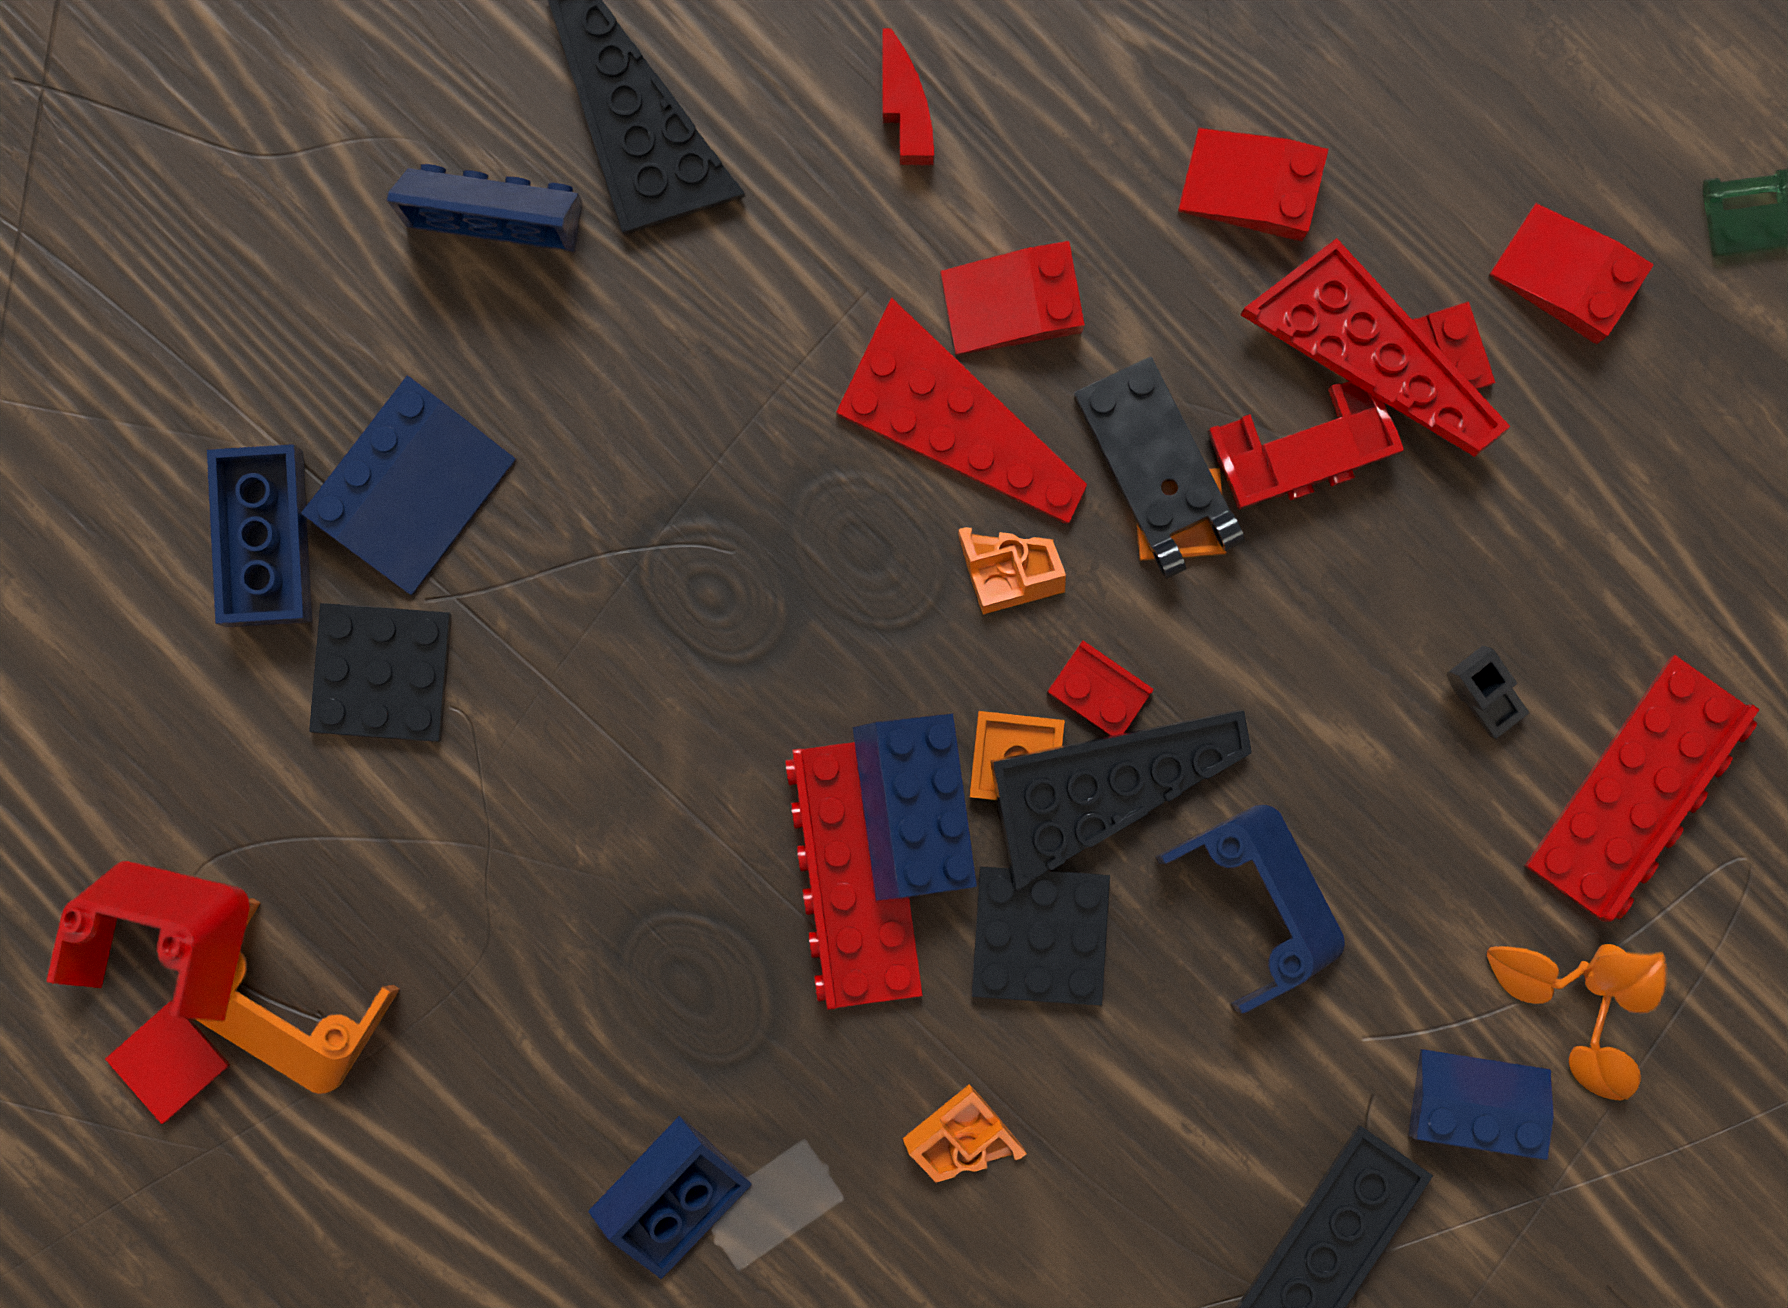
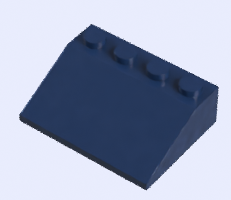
(487, 208)
(409, 485)

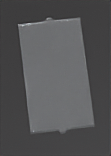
(776, 1205)

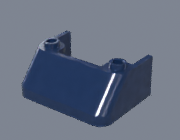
(1265, 838)

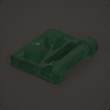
(1748, 227)

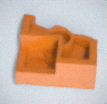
(1011, 569)
(961, 1138)

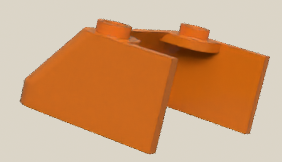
(312, 1061)

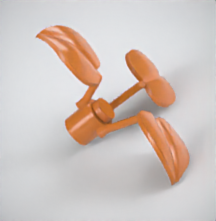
(1631, 978)

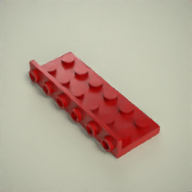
(1642, 790)
(861, 942)

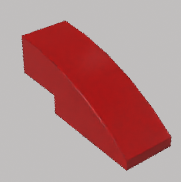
(906, 103)

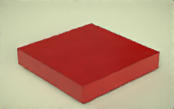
(167, 1063)

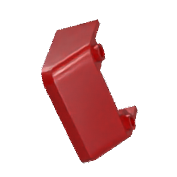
(198, 936)

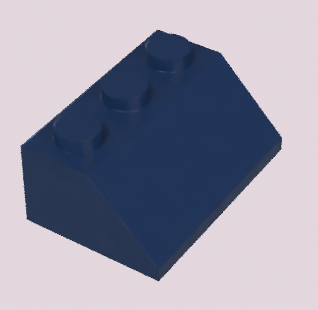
(1482, 1104)
(669, 1198)

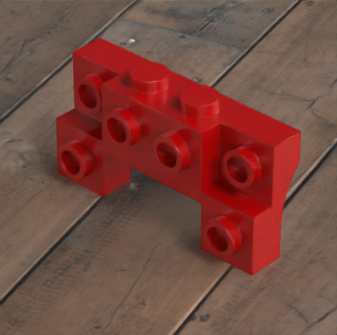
(1308, 457)

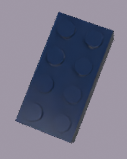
(259, 536)
(914, 806)

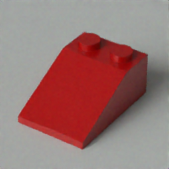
(1254, 181)
(1571, 272)
(1013, 299)

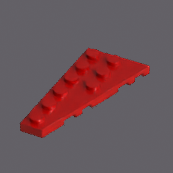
(1360, 332)
(935, 407)

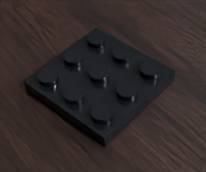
(380, 672)
(1041, 938)

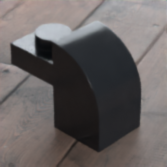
(1488, 690)

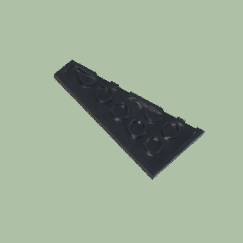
(642, 136)
(1088, 790)

